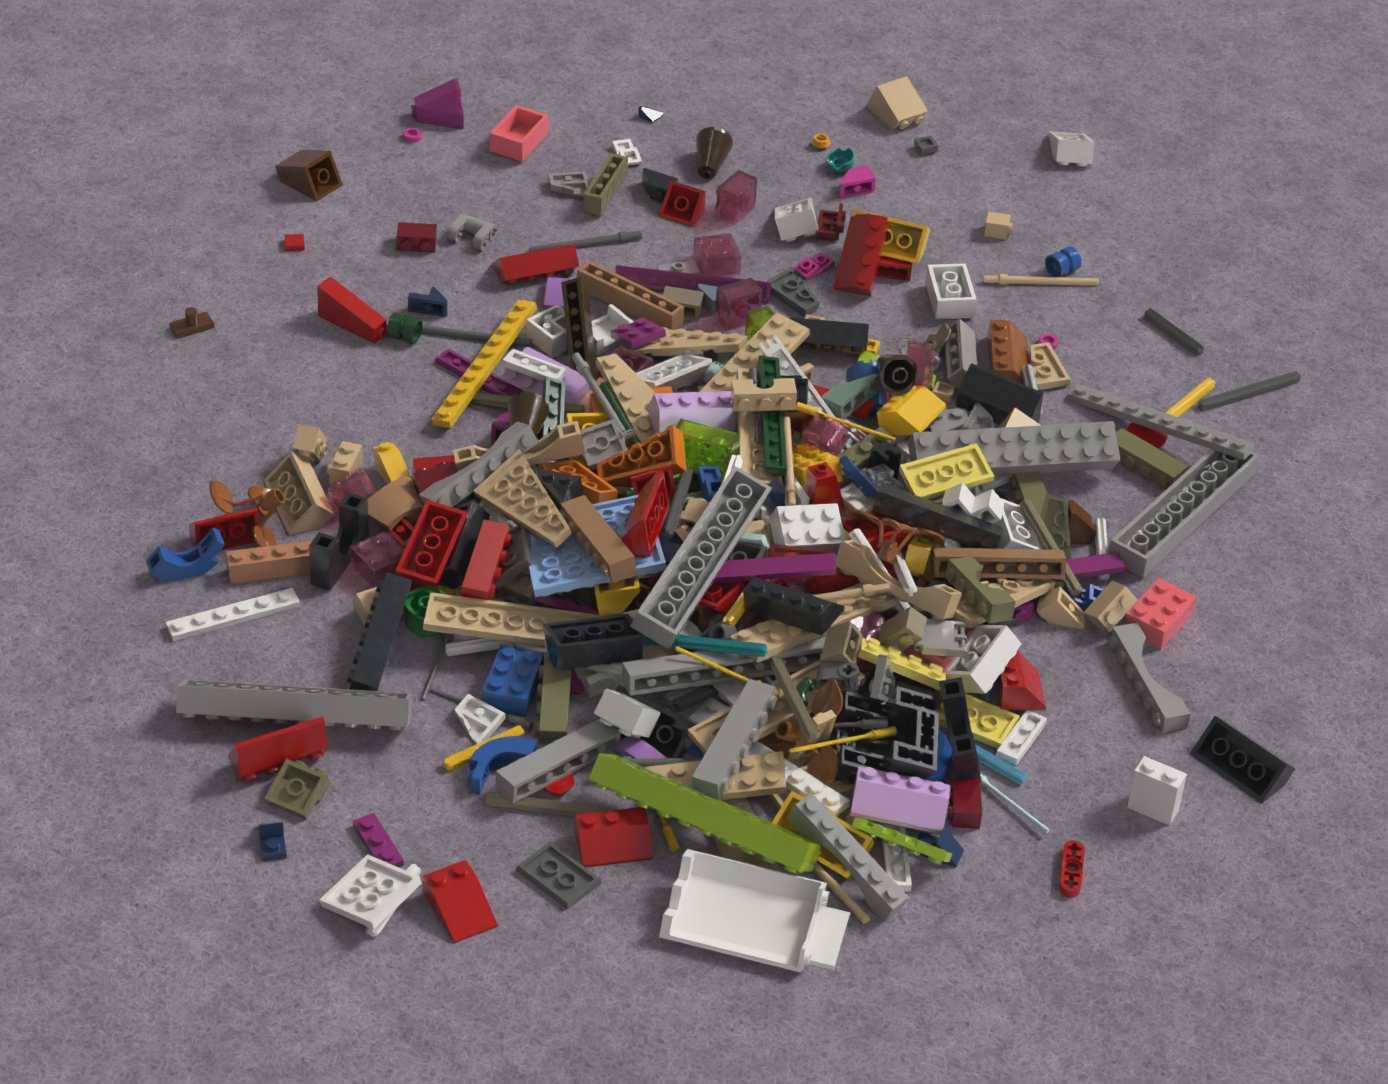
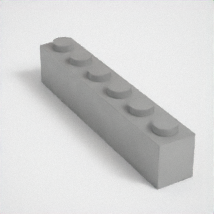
(734, 739)
(556, 760)

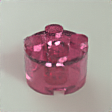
(825, 435)
(355, 483)

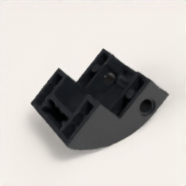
(908, 753)

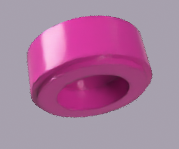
(412, 135)
(1049, 338)

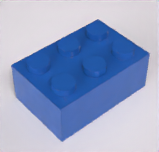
(513, 680)

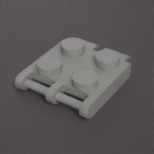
(942, 639)

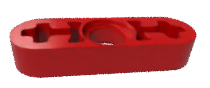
(1076, 862)

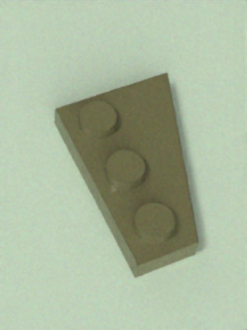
(1057, 522)

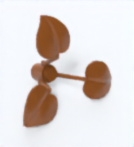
(264, 499)
(889, 549)
(825, 762)

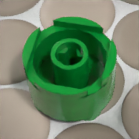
(416, 610)

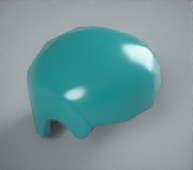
(840, 160)

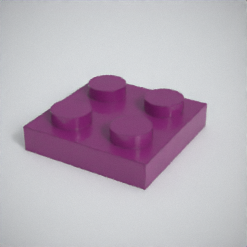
(637, 333)

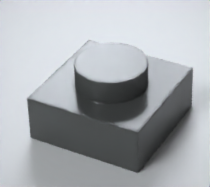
(926, 145)

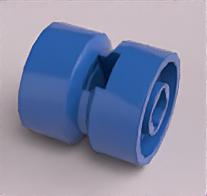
(1063, 262)

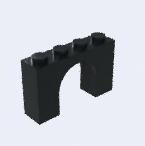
(332, 554)
(959, 729)

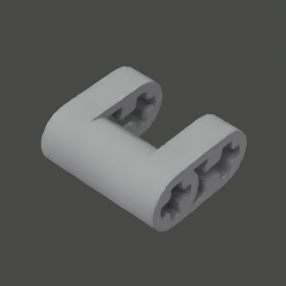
(483, 231)

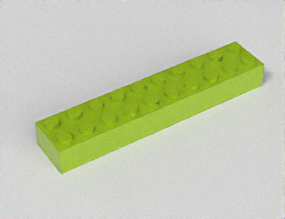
(705, 812)

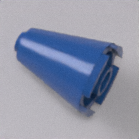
(862, 370)

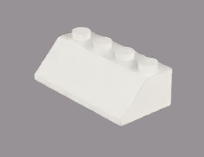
(676, 372)

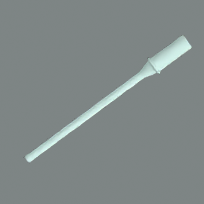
(985, 783)

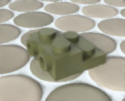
(297, 788)

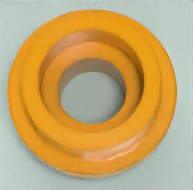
(821, 141)

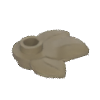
(939, 338)

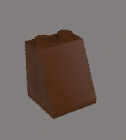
(310, 173)

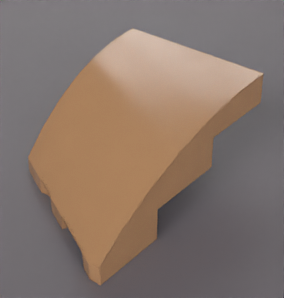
(394, 502)

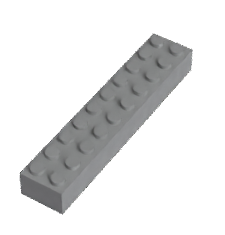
(1029, 447)
(1181, 510)
(700, 557)
(294, 703)

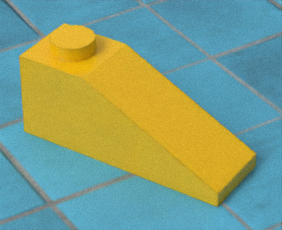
(389, 462)
(919, 555)

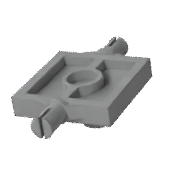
(603, 442)

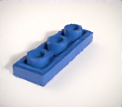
(858, 478)

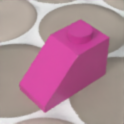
(857, 182)

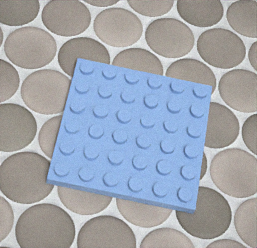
(571, 568)

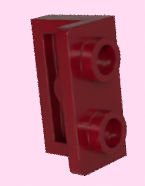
(831, 223)

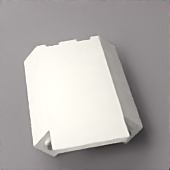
(753, 913)

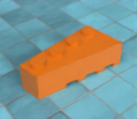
(657, 452)
(593, 486)

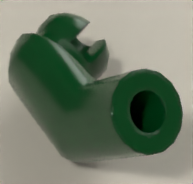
(805, 685)

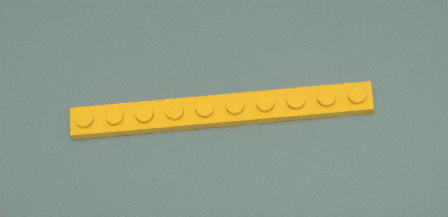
(483, 364)

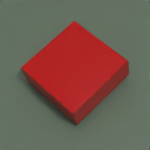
(294, 242)

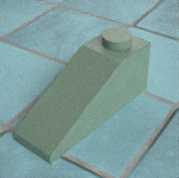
(849, 396)

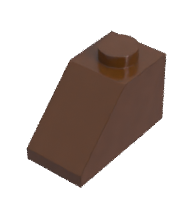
(1080, 524)

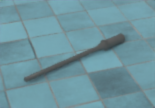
(753, 375)
(447, 638)
(510, 718)
(865, 724)

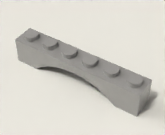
(461, 484)
(1166, 708)
(877, 886)

